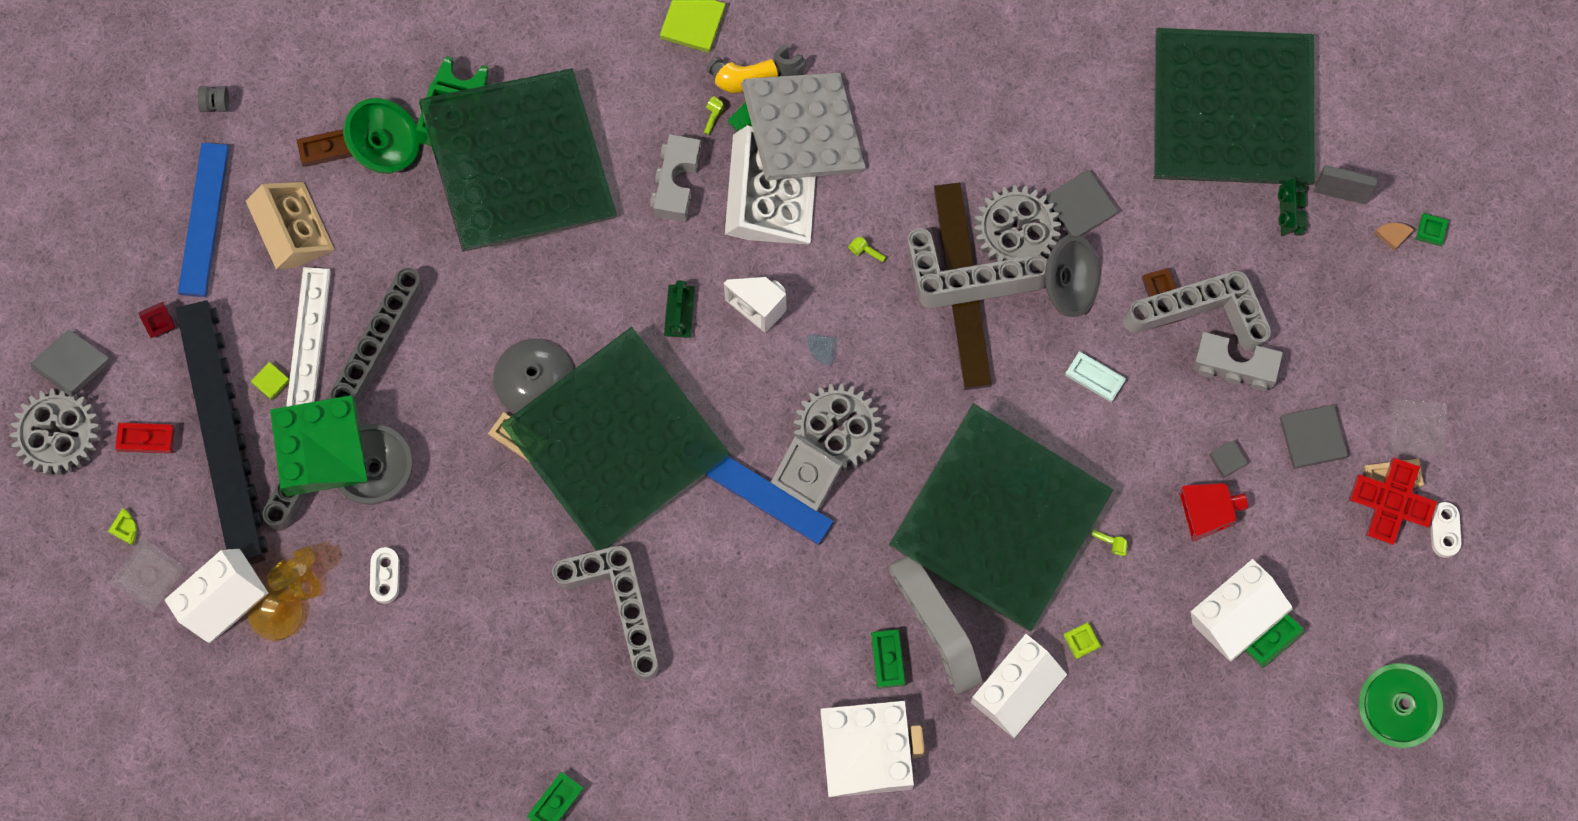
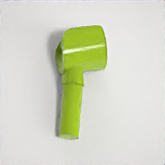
(716, 107)
(859, 245)
(1119, 544)

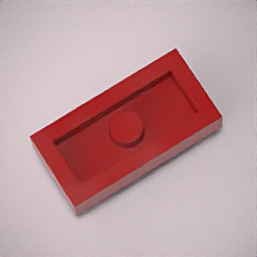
(145, 438)

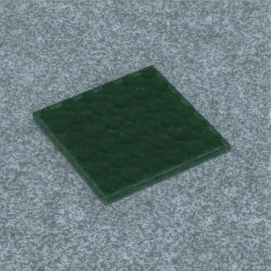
(1234, 106)
(517, 159)
(615, 440)
(1001, 517)

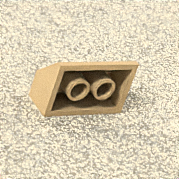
(289, 224)

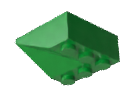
(318, 446)

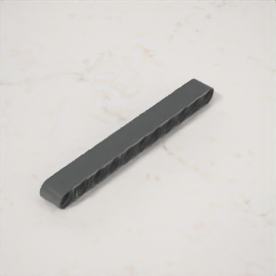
(358, 362)

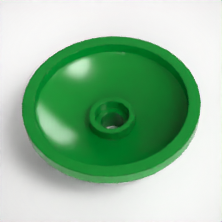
(389, 127)
(1383, 710)

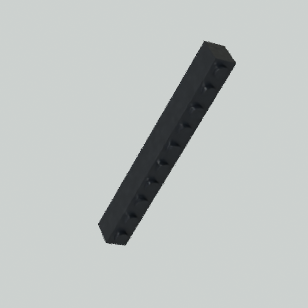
(220, 430)

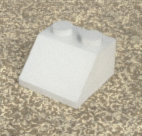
(757, 300)

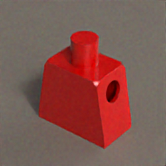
(1210, 508)

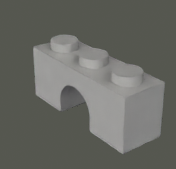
(679, 156)
(1213, 359)

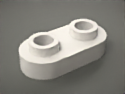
(1445, 528)
(384, 576)

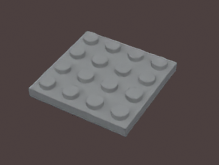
(803, 126)

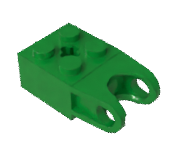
(446, 83)

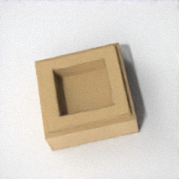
(917, 743)

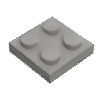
(807, 472)

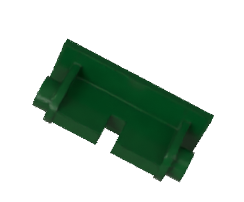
(1291, 197)
(679, 310)

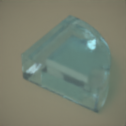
(821, 348)

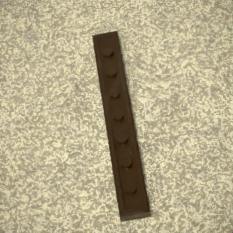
(965, 315)

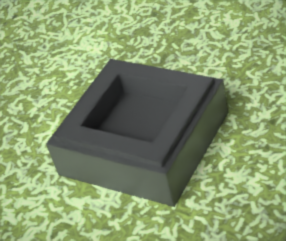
(1228, 459)

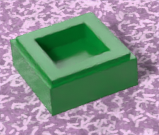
(1431, 229)

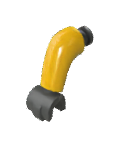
(730, 76)

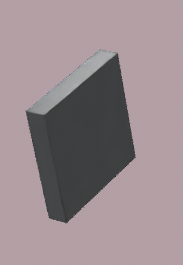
(1345, 184)
(1081, 204)
(70, 363)
(1313, 437)

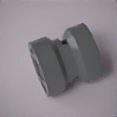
(213, 99)

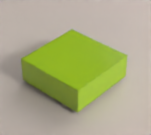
(270, 381)
(1082, 641)

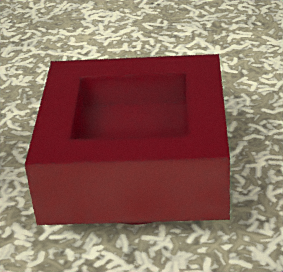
(157, 319)

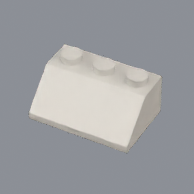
(217, 595)
(1240, 610)
(1019, 686)

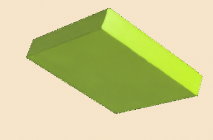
(693, 23)

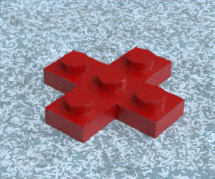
(1392, 501)

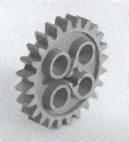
(1008, 206)
(821, 410)
(49, 455)

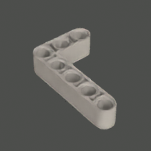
(970, 276)
(1200, 302)
(624, 600)
(939, 623)

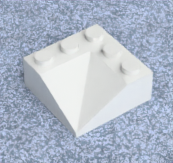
(866, 749)

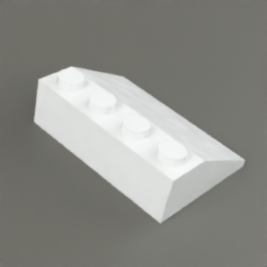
(762, 207)

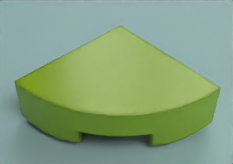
(124, 527)

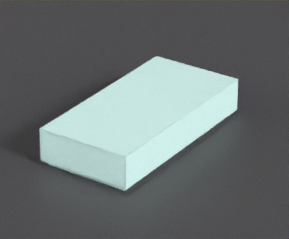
(1095, 376)

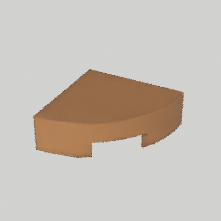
(1394, 234)

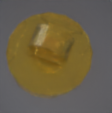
(294, 572)
(276, 615)

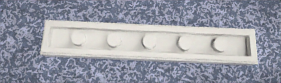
(309, 336)

